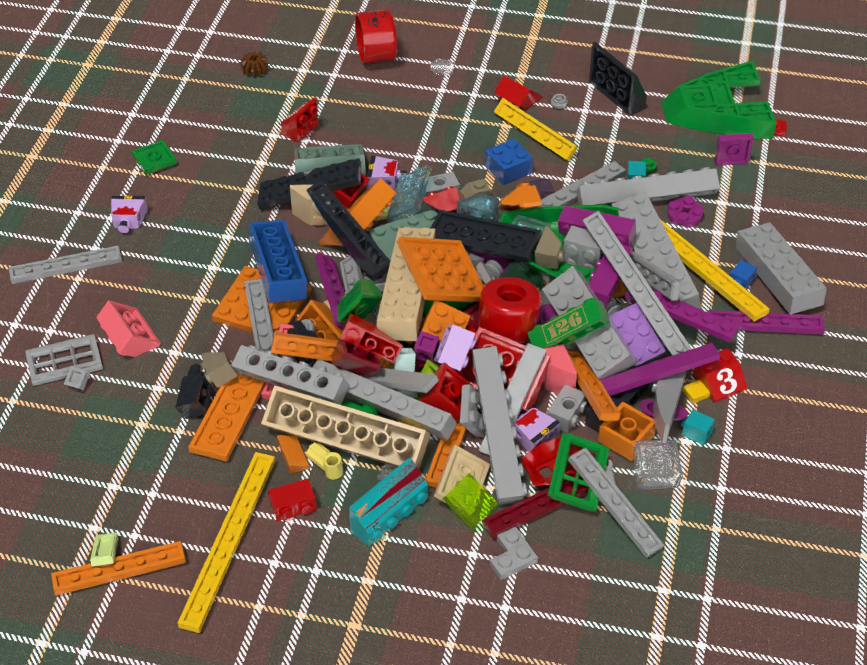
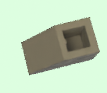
(217, 368)

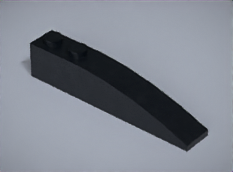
(349, 232)

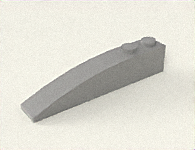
(665, 402)

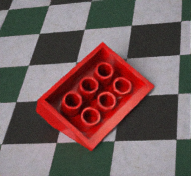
(511, 355)

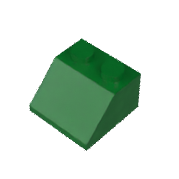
(359, 301)

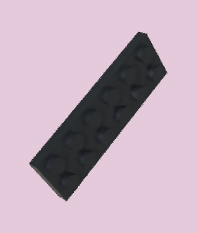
(334, 176)
(487, 235)

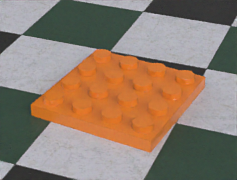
(441, 269)
(235, 311)

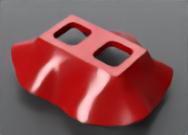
(544, 457)

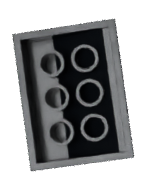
(616, 81)

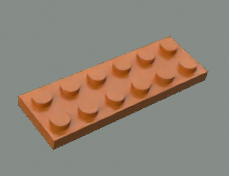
(226, 417)

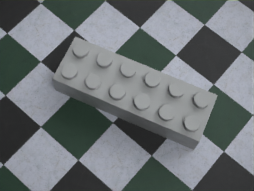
(781, 268)
(603, 348)

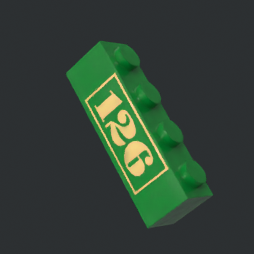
(571, 325)

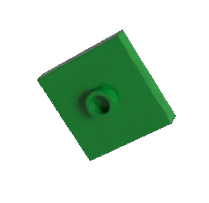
(154, 157)

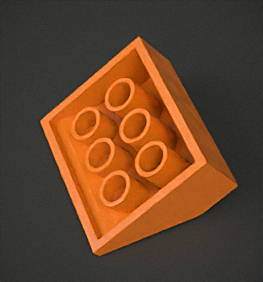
(365, 209)

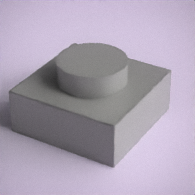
(77, 378)

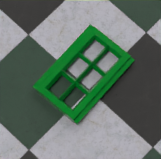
(559, 472)

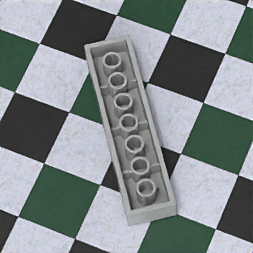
(655, 245)

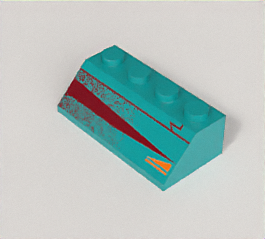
(388, 503)

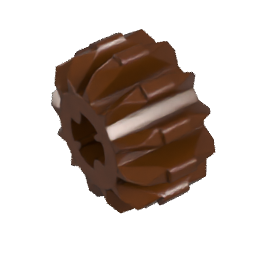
(254, 64)

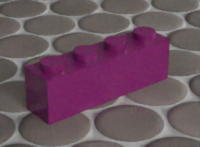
(622, 227)
(605, 279)

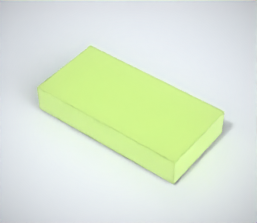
(104, 549)

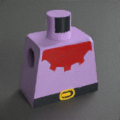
(385, 169)
(128, 212)
(535, 428)

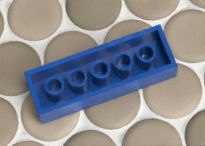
(277, 261)

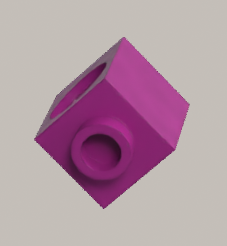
(426, 347)

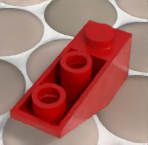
(370, 338)

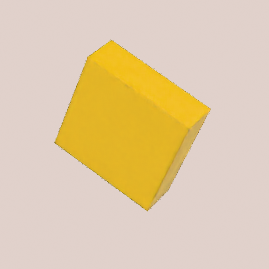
(696, 391)

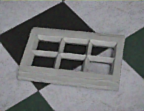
(58, 374)

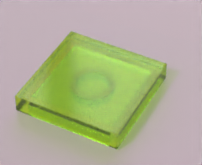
(470, 501)

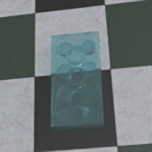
(409, 194)

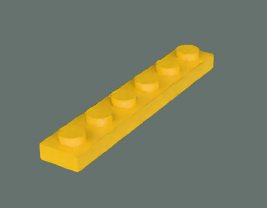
(536, 129)

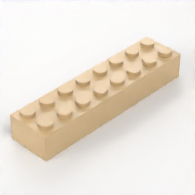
(402, 301)
(344, 428)

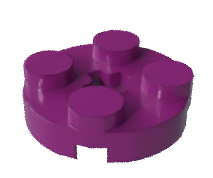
(677, 210)

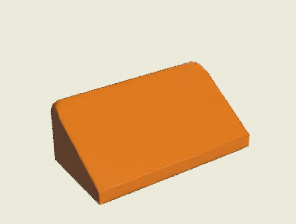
(292, 453)

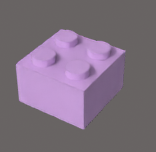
(455, 346)

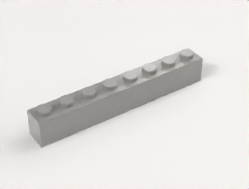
(657, 187)
(394, 403)
(498, 427)

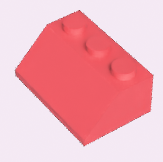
(127, 329)

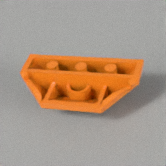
(521, 198)

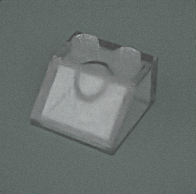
(657, 464)

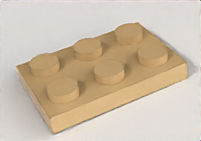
(457, 467)

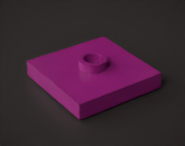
(733, 149)

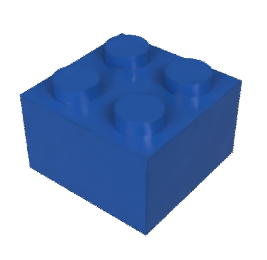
(508, 161)

